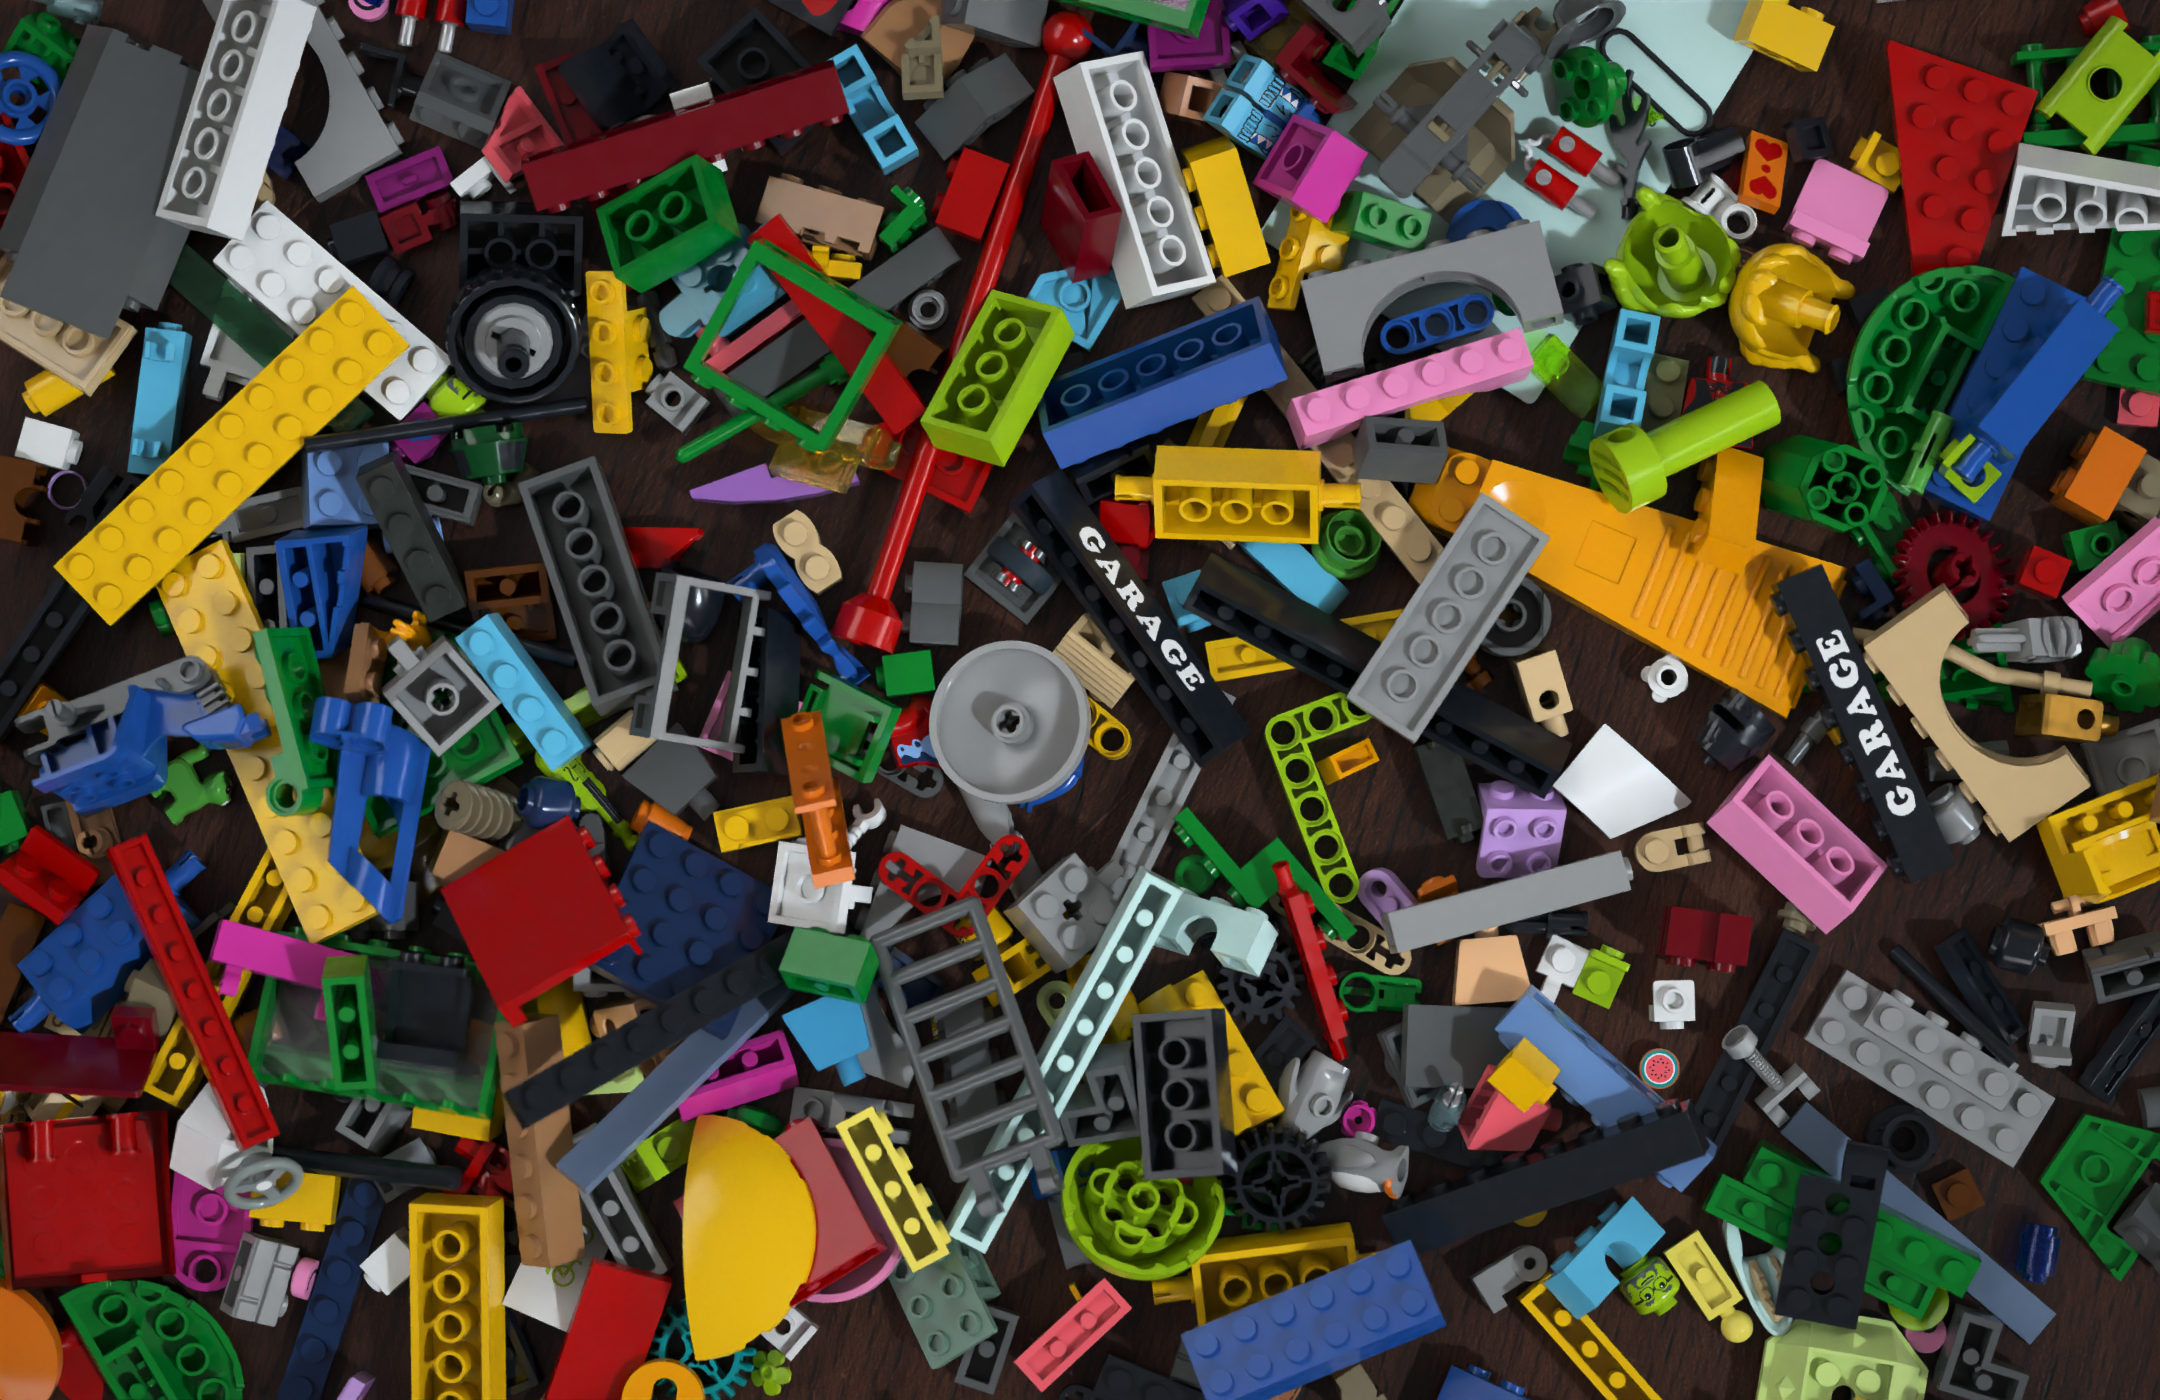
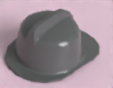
(1582, 23)

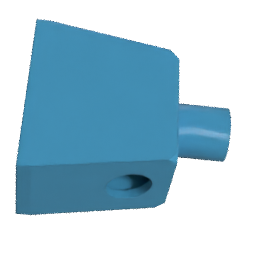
(832, 1034)

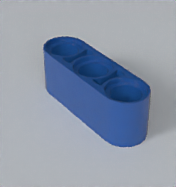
(1453, 315)

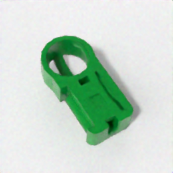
(1385, 994)

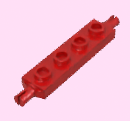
(1318, 973)

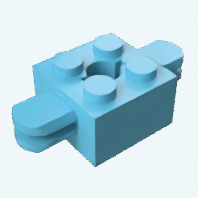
(705, 285)

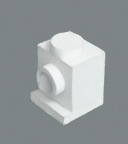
(800, 1332)

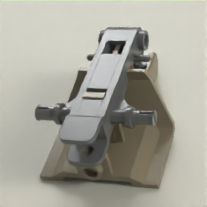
(1446, 126)

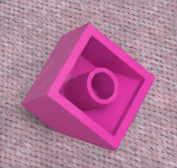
(1310, 168)

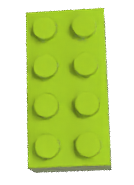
(997, 378)

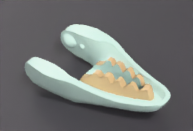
(1759, 1279)

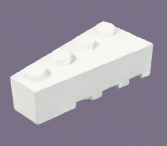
(2080, 192)

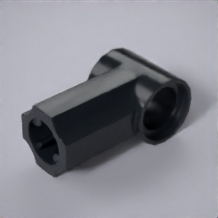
(1693, 158)

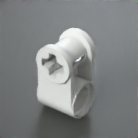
(1721, 205)

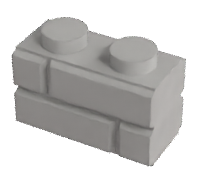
(260, 1279)

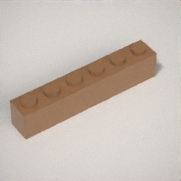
(544, 1198)

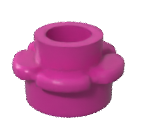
(1355, 1109)

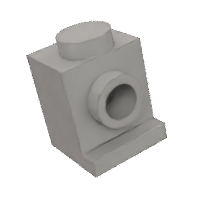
(686, 412)

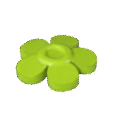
(770, 1372)

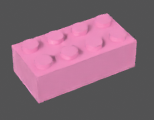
(1797, 844)

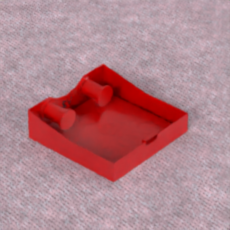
(86, 1200)

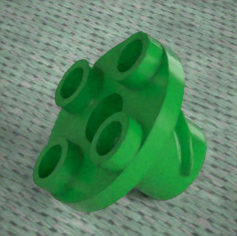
(1587, 86)

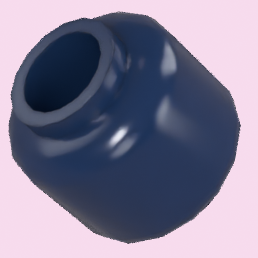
(547, 801)

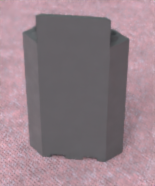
(90, 195)

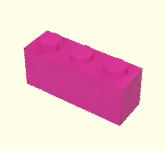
(752, 1072)

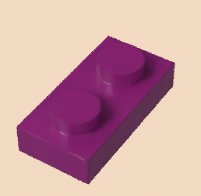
(410, 179)

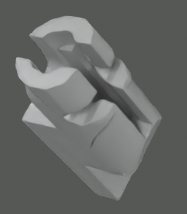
(835, 1107)

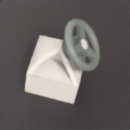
(209, 1156)

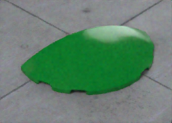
(1914, 357)
(153, 1342)

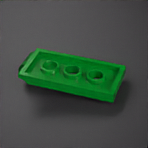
(291, 689)

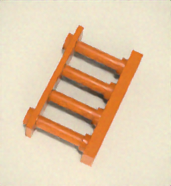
(817, 798)

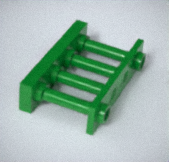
(2069, 139)

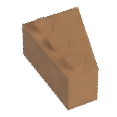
(824, 216)

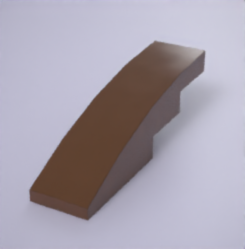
(18, 937)

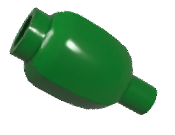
(758, 1118)

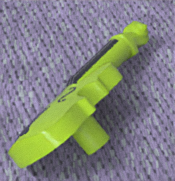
(592, 796)

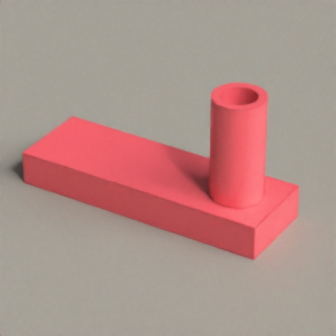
(728, 355)
(1072, 1334)

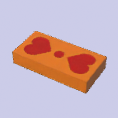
(1763, 172)

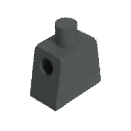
(675, 776)

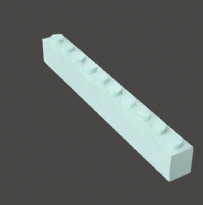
(1073, 1040)

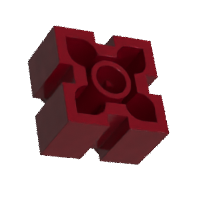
(1704, 936)

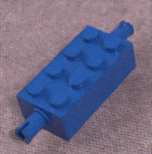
(2041, 381)
(92, 953)

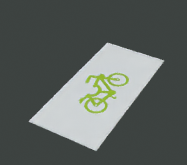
(554, 1291)

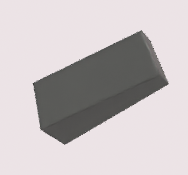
(58, 822)

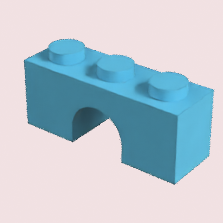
(872, 112)
(1626, 371)
(1582, 1277)

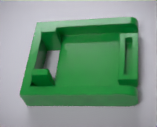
(847, 719)

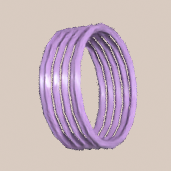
(51, 482)

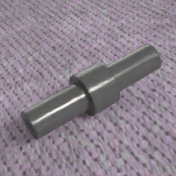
(1811, 732)

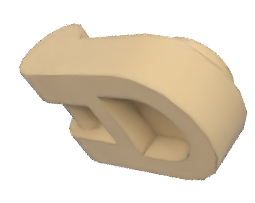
(1658, 851)

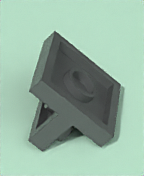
(459, 100)

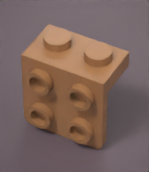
(357, 671)

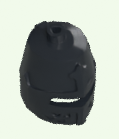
(1732, 731)

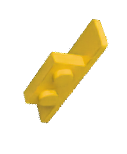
(1304, 250)
(616, 352)

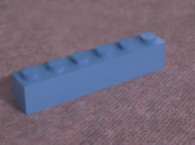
(1588, 1072)

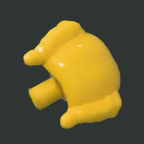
(1781, 302)

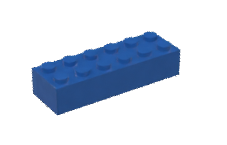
(2018, 321)
(1161, 382)
(1315, 1327)

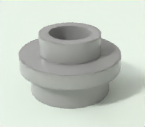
(924, 297)

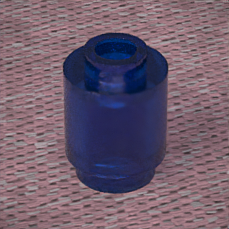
(2038, 1252)

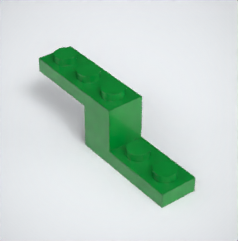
(1256, 879)

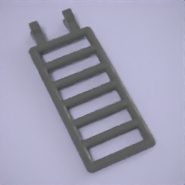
(1037, 1147)

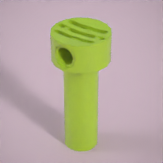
(1635, 464)

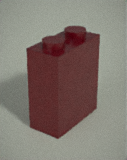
(1080, 216)

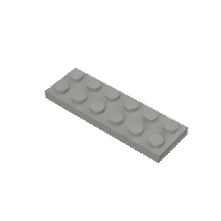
(1447, 618)

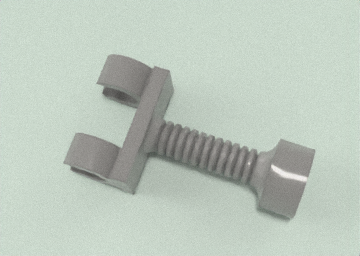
(1740, 1044)

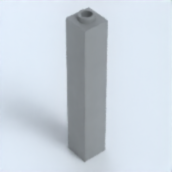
(1506, 901)

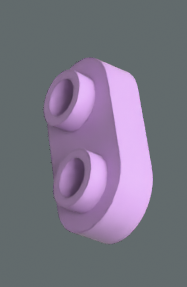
(1396, 894)

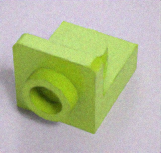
(1601, 976)

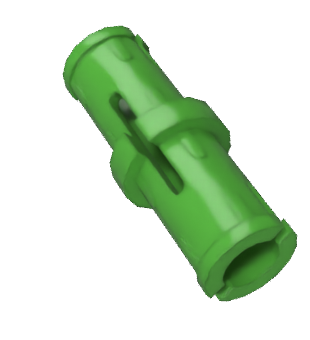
(1938, 427)

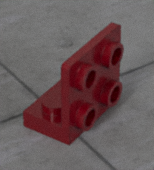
(1299, 69)

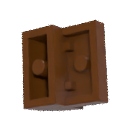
(520, 596)

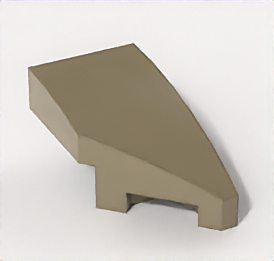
(923, 64)

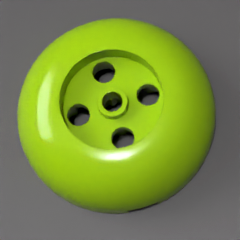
(1125, 1245)

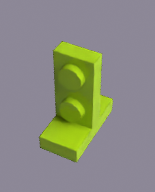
(659, 1155)

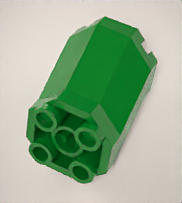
(1822, 483)

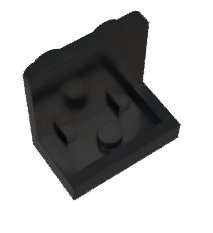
(619, 77)

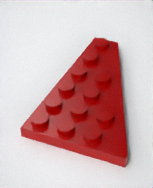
(1954, 151)

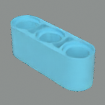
(1298, 573)

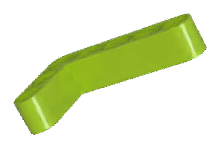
(1313, 786)

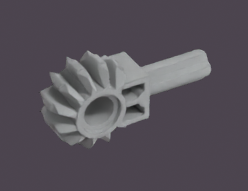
(2031, 640)

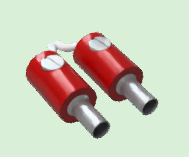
(448, 13)
(1555, 186)

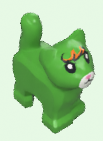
(188, 790)

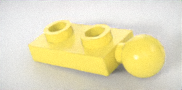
(1709, 1285)

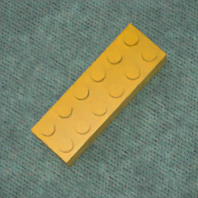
(457, 1297)

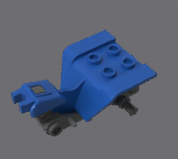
(115, 739)

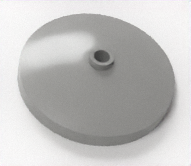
(975, 715)

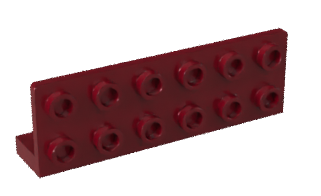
(84, 1063)

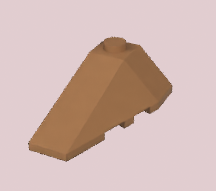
(905, 20)

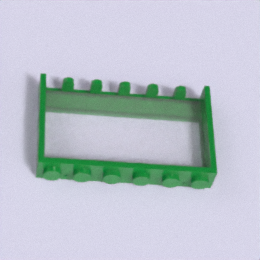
(295, 1052)

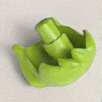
(1672, 260)

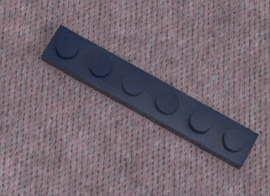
(333, 1292)

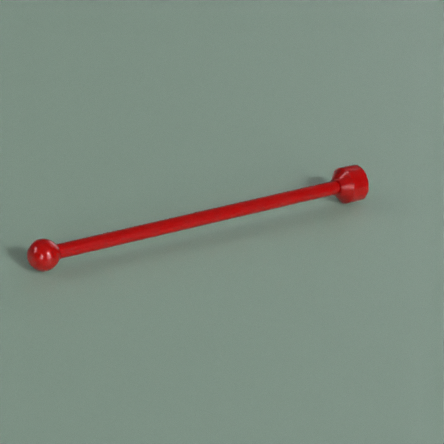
(871, 616)

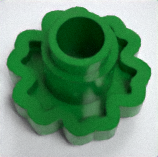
(2126, 675)

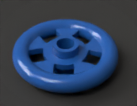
(29, 68)

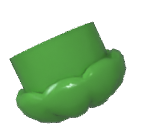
(1347, 545)

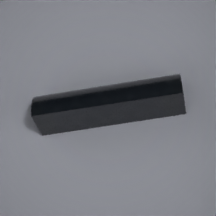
(769, 695)

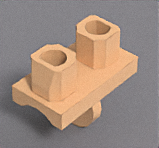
(2097, 924)

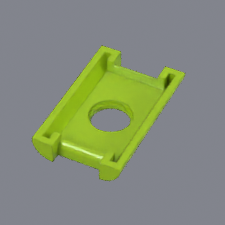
(2072, 93)

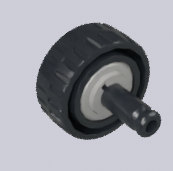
(513, 333)

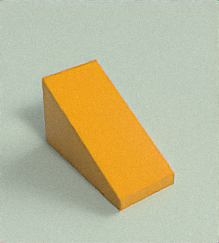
(1347, 761)

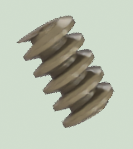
(477, 810)

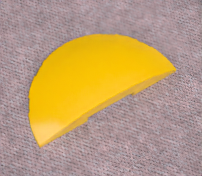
(743, 1235)

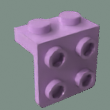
(1518, 830)

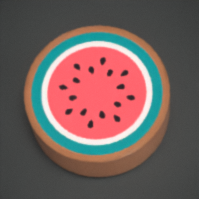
(1659, 1068)

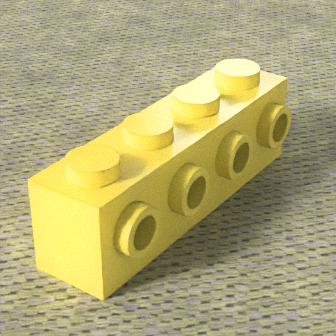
(892, 1189)

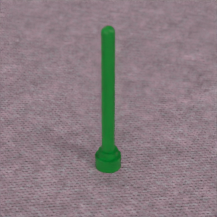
(829, 371)

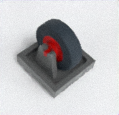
(1015, 571)

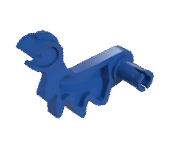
(774, 567)

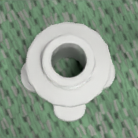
(1652, 676)

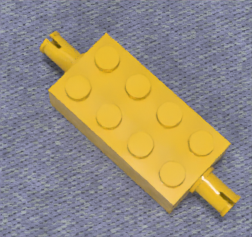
(1237, 494)
(1258, 1266)

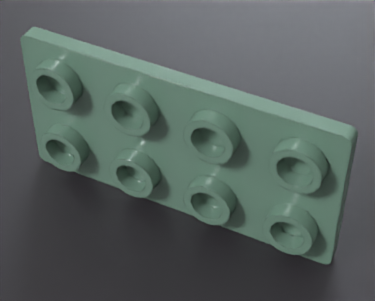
(947, 1299)

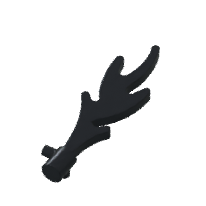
(1626, 140)

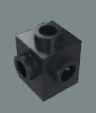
(1584, 292)

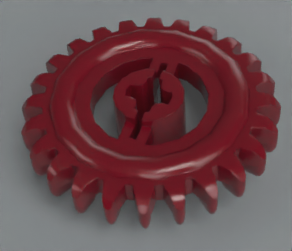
(1969, 564)

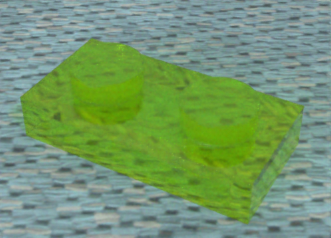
(1566, 375)

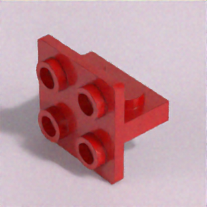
(48, 876)

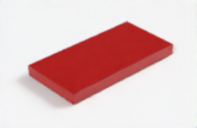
(608, 1332)

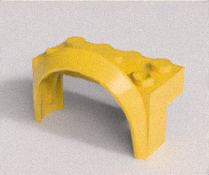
(2105, 843)

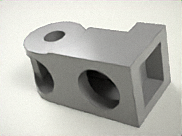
(1506, 1273)

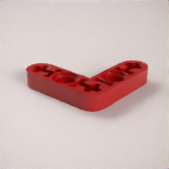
(967, 890)

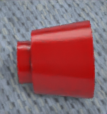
(2097, 13)

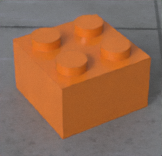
(2096, 476)

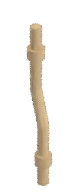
(2048, 682)

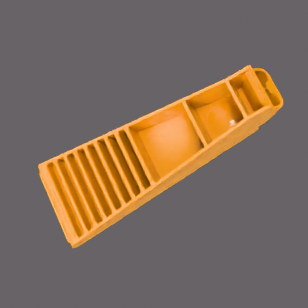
(1642, 574)

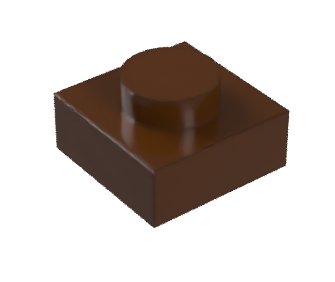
(1957, 1194)

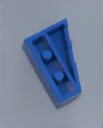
(323, 583)

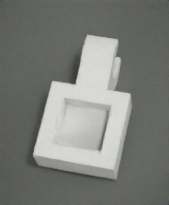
(1561, 965)

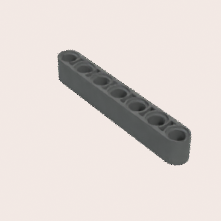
(885, 287)

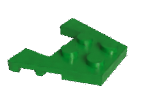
(2093, 1178)

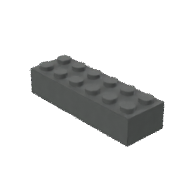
(595, 583)

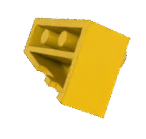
(1224, 206)

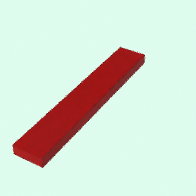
(845, 337)

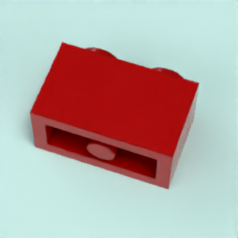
(970, 195)

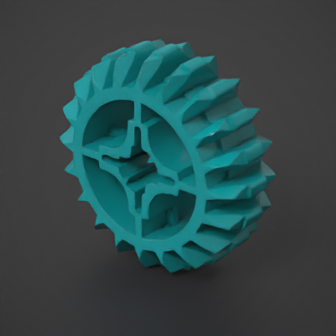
(712, 1367)

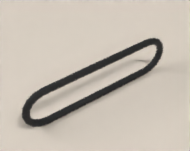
(1672, 74)

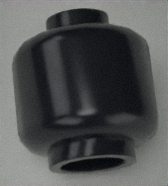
(2017, 946)

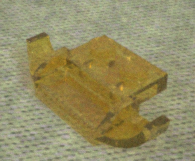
(835, 467)

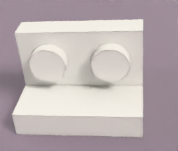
(800, 904)

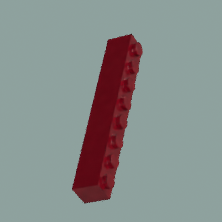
(702, 128)

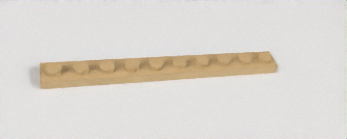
(1380, 500)

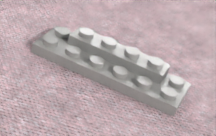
(1929, 1066)

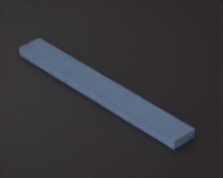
(663, 1093)
(1991, 1284)

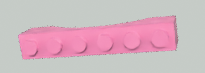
(1457, 371)

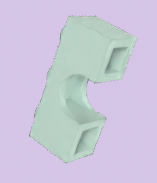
(1241, 937)

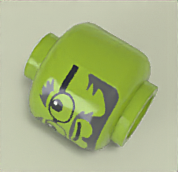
(453, 397)
(1649, 1285)

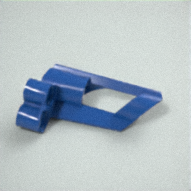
(372, 761)

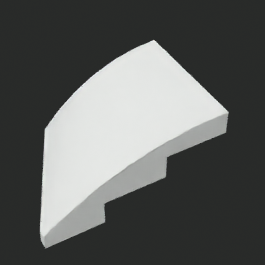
(1617, 786)

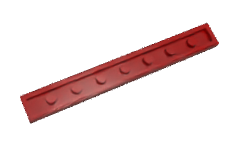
(193, 992)

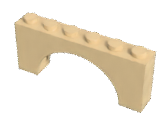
(2009, 788)

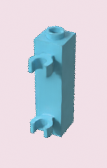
(159, 397)

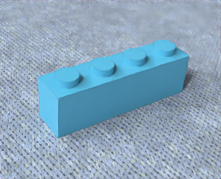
(524, 691)

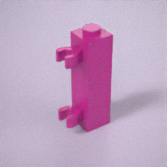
(269, 955)

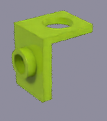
(1951, 455)

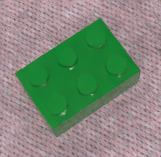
(668, 223)

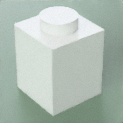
(49, 444)
(389, 1264)

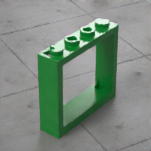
(825, 289)

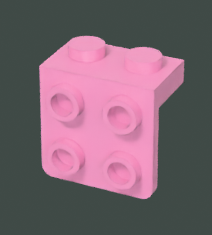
(1836, 212)

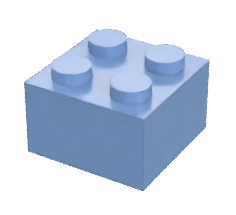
(331, 489)

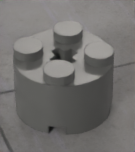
(1527, 631)

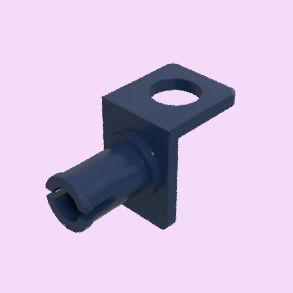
(1128, 41)

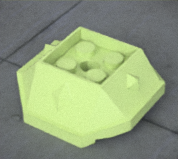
(1820, 1357)

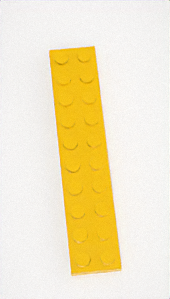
(231, 456)
(216, 623)

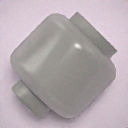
(1955, 814)

